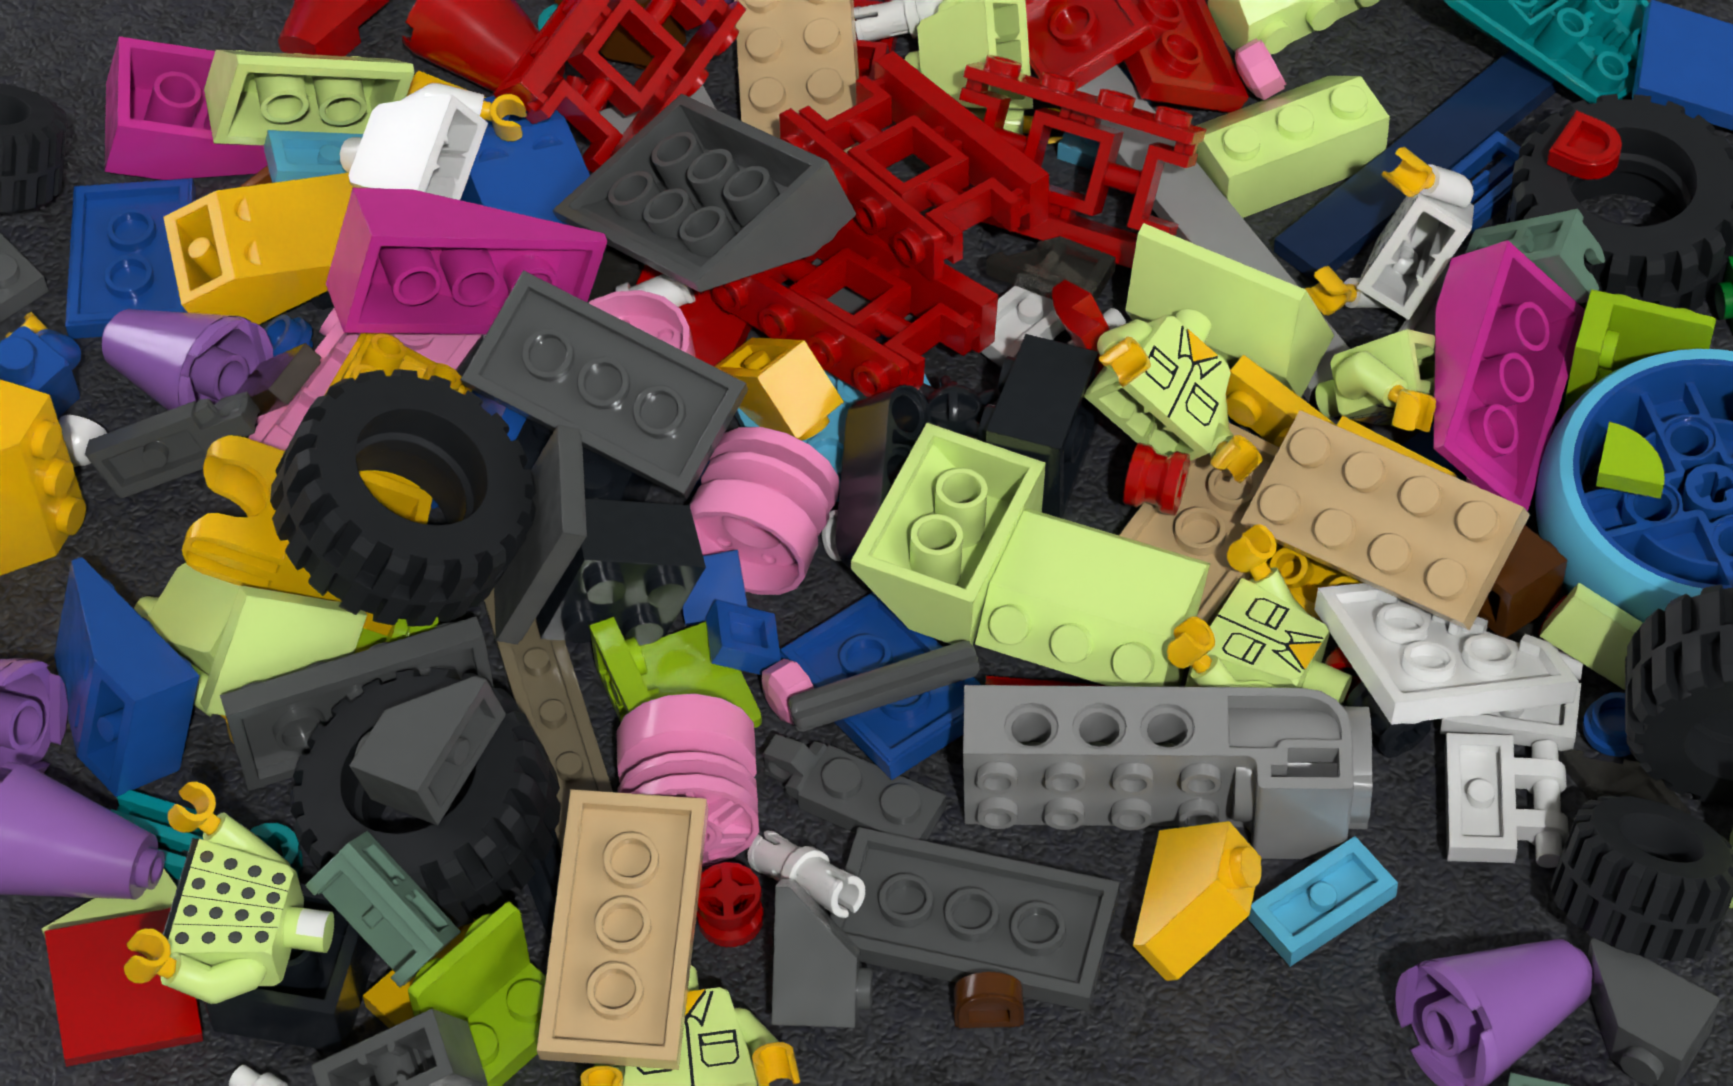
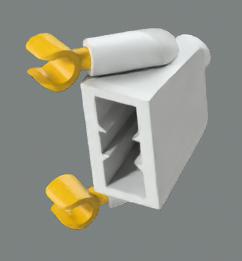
(427, 140)
(1411, 246)

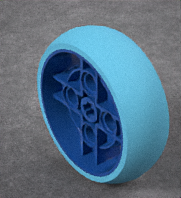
(1636, 545)

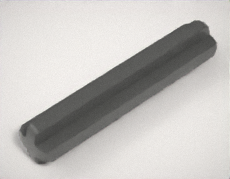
(883, 685)

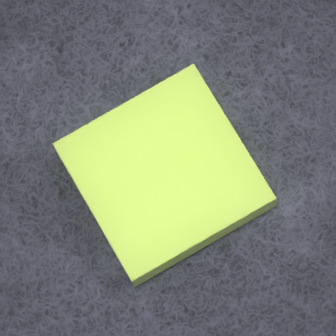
(276, 636)

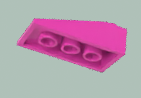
(161, 118)
(446, 263)
(1500, 367)

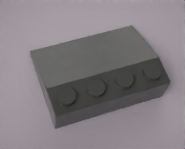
(710, 198)

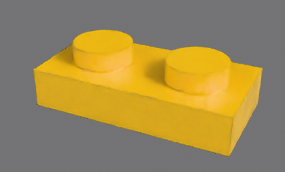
(1263, 402)

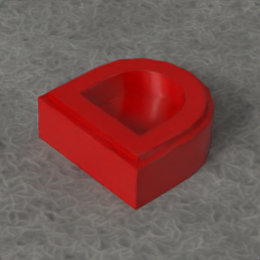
(1586, 148)

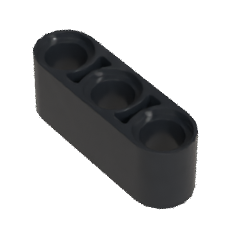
(876, 445)

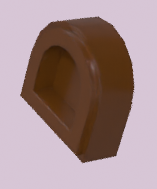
(988, 1001)

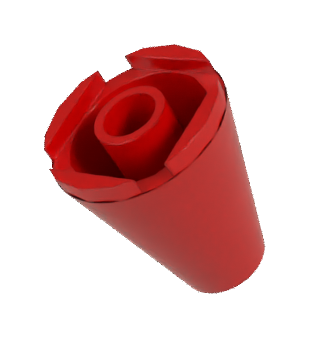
(472, 37)

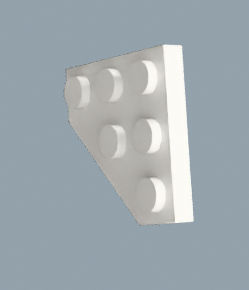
(1433, 668)

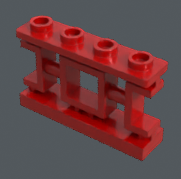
(578, 33)
(1082, 116)
(946, 139)
(948, 310)

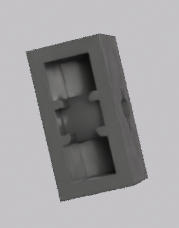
(417, 1052)

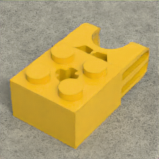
(248, 548)

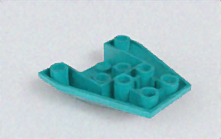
(1575, 42)

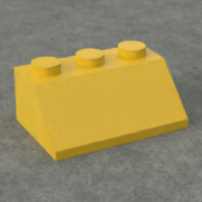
(37, 480)

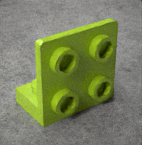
(1625, 330)
(663, 668)
(491, 988)

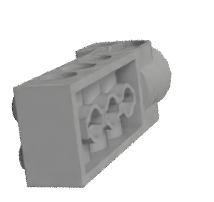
(1170, 756)

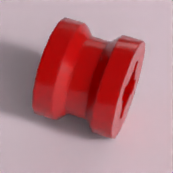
(1156, 479)
(722, 889)

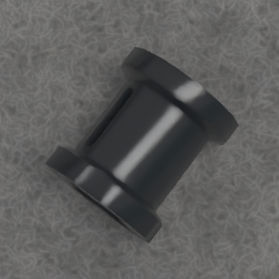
(1393, 738)

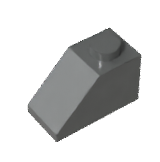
(428, 748)
(814, 965)
(1648, 1015)

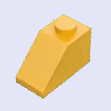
(784, 386)
(1195, 894)

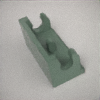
(1554, 245)
(384, 906)

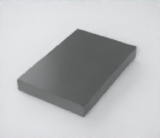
(551, 540)

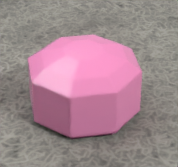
(1258, 69)
(781, 683)

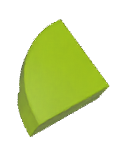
(1630, 463)

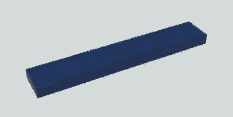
(1367, 201)

